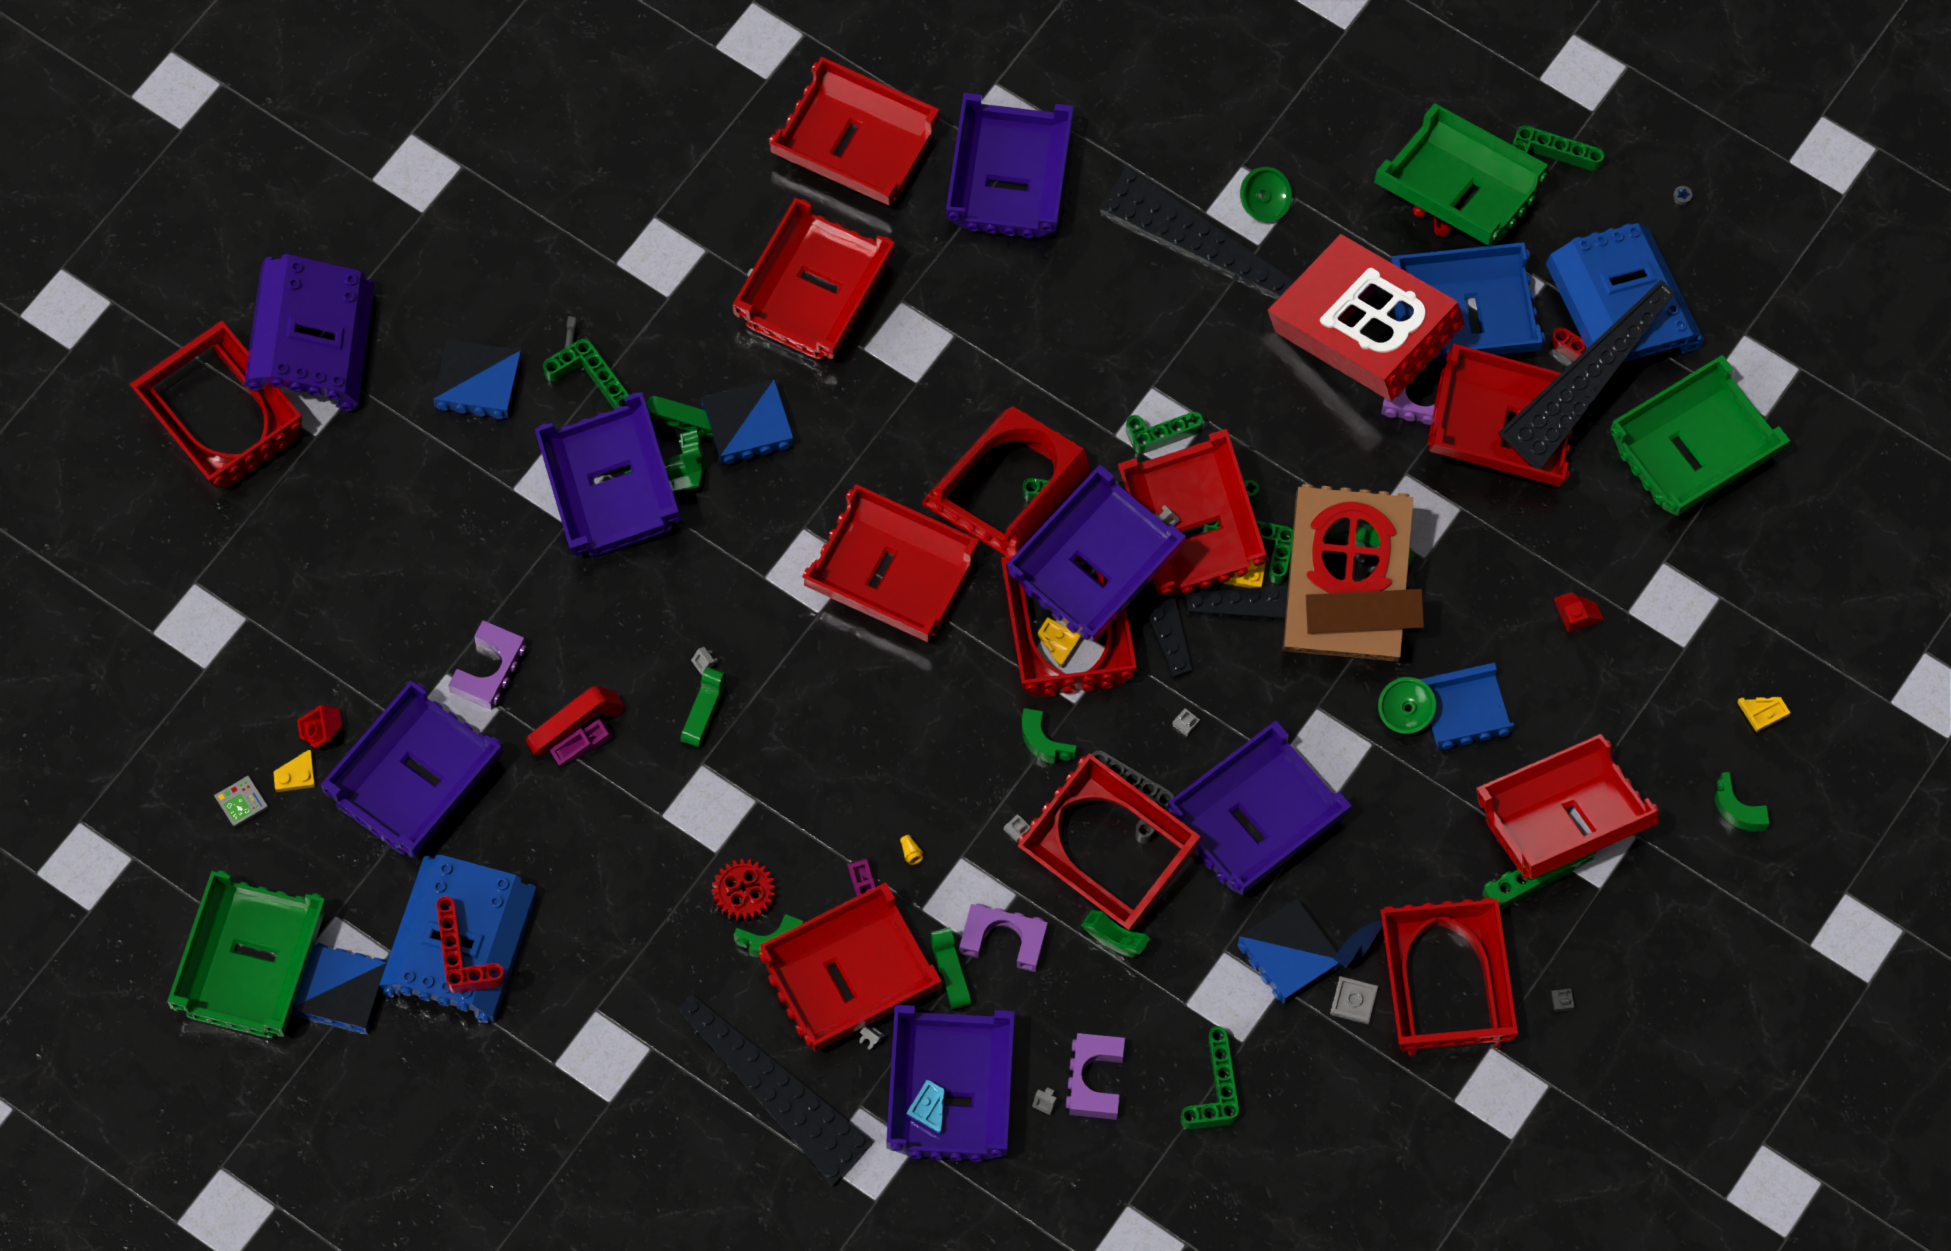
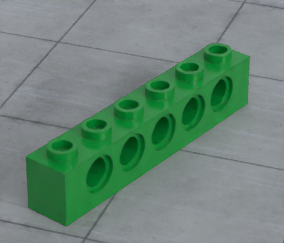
(1520, 891)

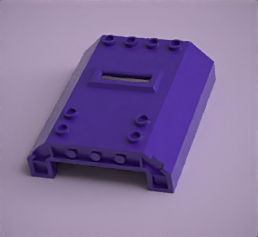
(1012, 148)
(319, 298)
(623, 507)
(1113, 537)
(392, 797)
(1277, 797)
(968, 1060)

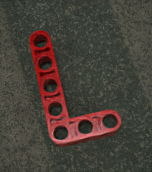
(1566, 346)
(574, 715)
(454, 953)

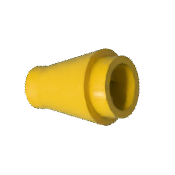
(912, 852)

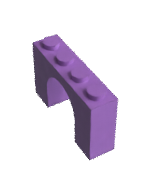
(1406, 409)
(487, 690)
(983, 919)
(1087, 1050)

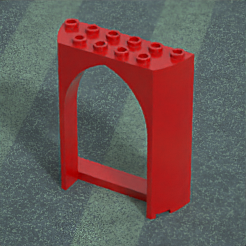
(280, 416)
(1070, 471)
(1040, 678)
(1099, 783)
(1482, 928)

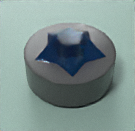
(1682, 195)

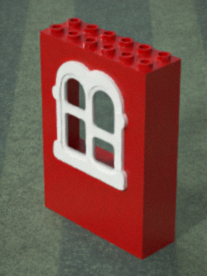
(1337, 285)

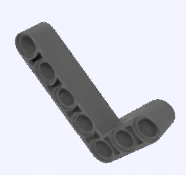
(1142, 784)

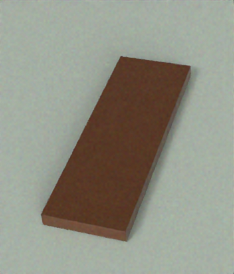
(1364, 611)

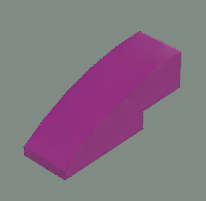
(581, 742)
(860, 876)

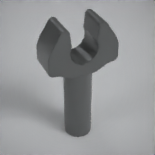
(571, 328)

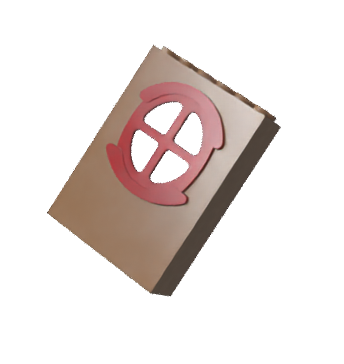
(1313, 515)

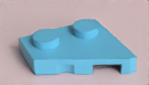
(928, 1106)

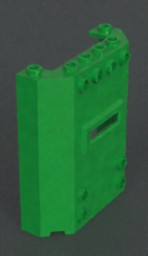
(1448, 160)
(1714, 425)
(240, 988)

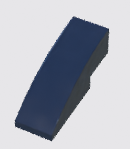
(1358, 943)

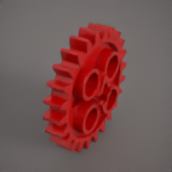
(749, 905)

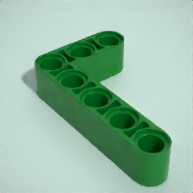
(1550, 149)
(595, 372)
(1273, 541)
(1221, 1085)

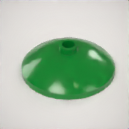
(1274, 190)
(1404, 693)

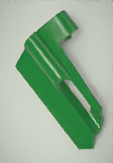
(687, 468)

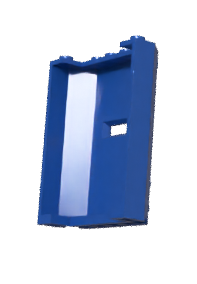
(1583, 279)
(1501, 293)
(489, 910)

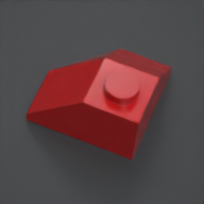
(1577, 611)
(319, 725)

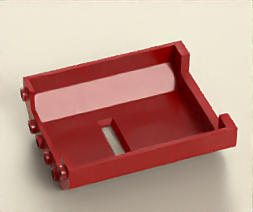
(885, 146)
(801, 312)
(1474, 406)
(1200, 488)
(921, 578)
(1531, 815)
(872, 954)

